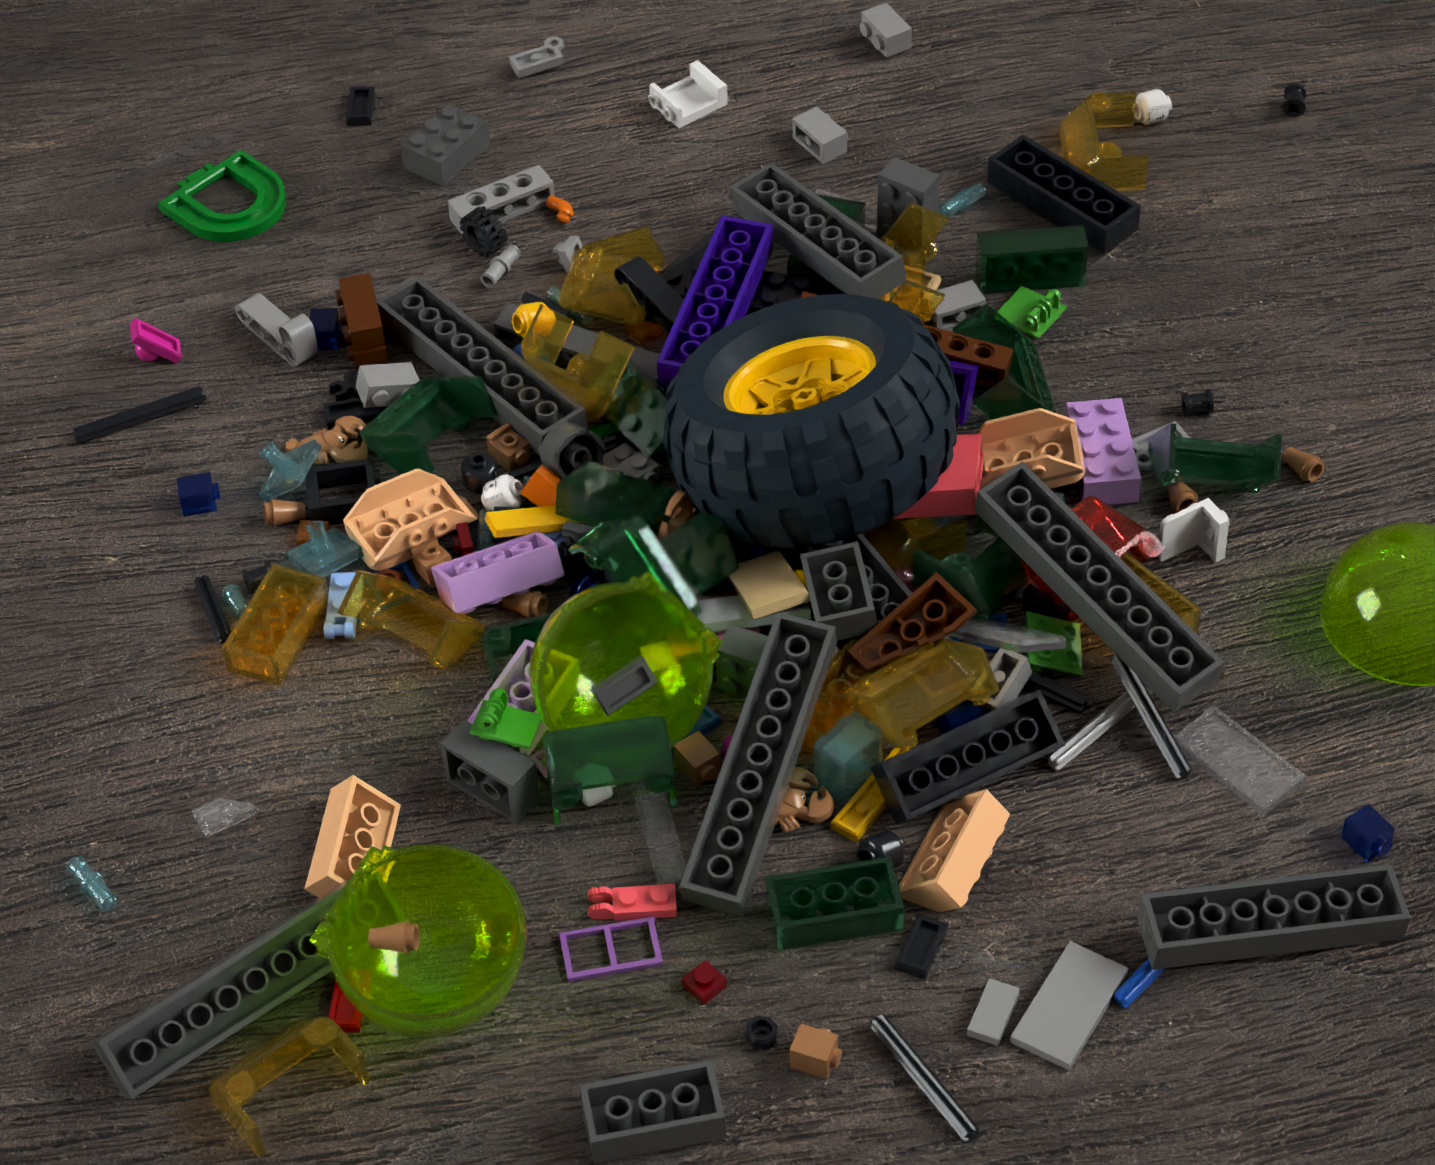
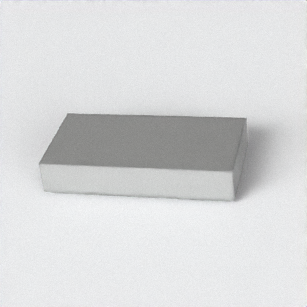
(993, 1012)

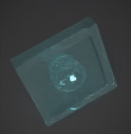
(288, 468)
(325, 551)

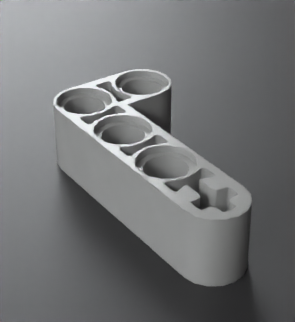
(290, 338)

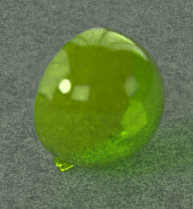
(1383, 603)
(605, 631)
(467, 943)

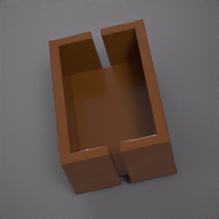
(362, 320)

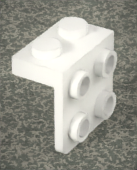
(1197, 525)

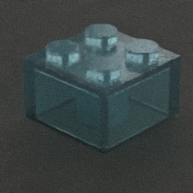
(846, 755)

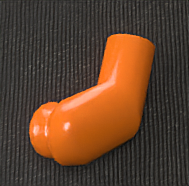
(562, 207)

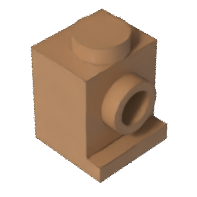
(508, 448)
(428, 555)

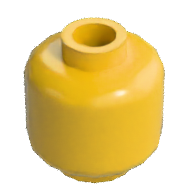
(524, 316)

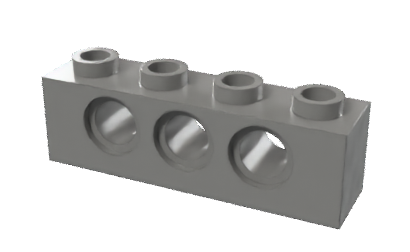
(505, 197)

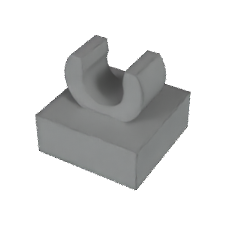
(567, 251)

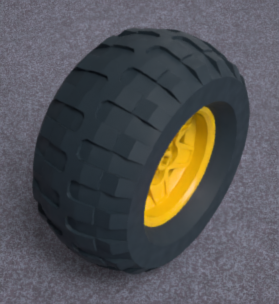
(812, 420)

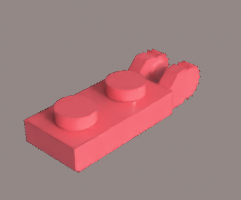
(632, 902)

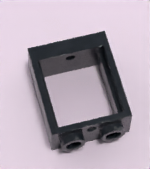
(335, 476)

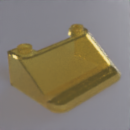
(592, 282)
(922, 688)

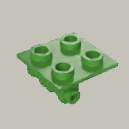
(1032, 311)
(1063, 660)
(505, 723)

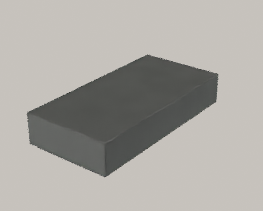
(623, 685)

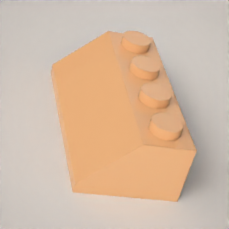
(352, 823)
(954, 852)

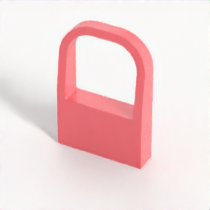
(956, 486)

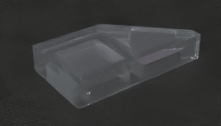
(221, 815)

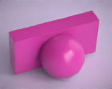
(153, 342)

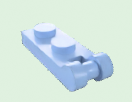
(335, 623)

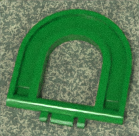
(228, 227)

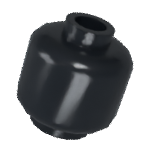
(477, 471)
(880, 845)

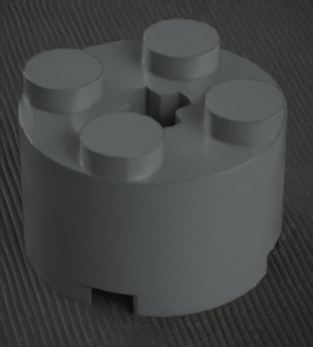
(569, 447)

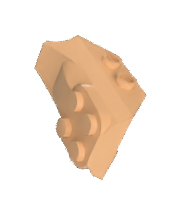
(1040, 440)
(403, 515)

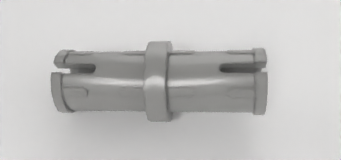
(500, 265)

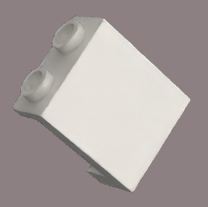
(689, 97)

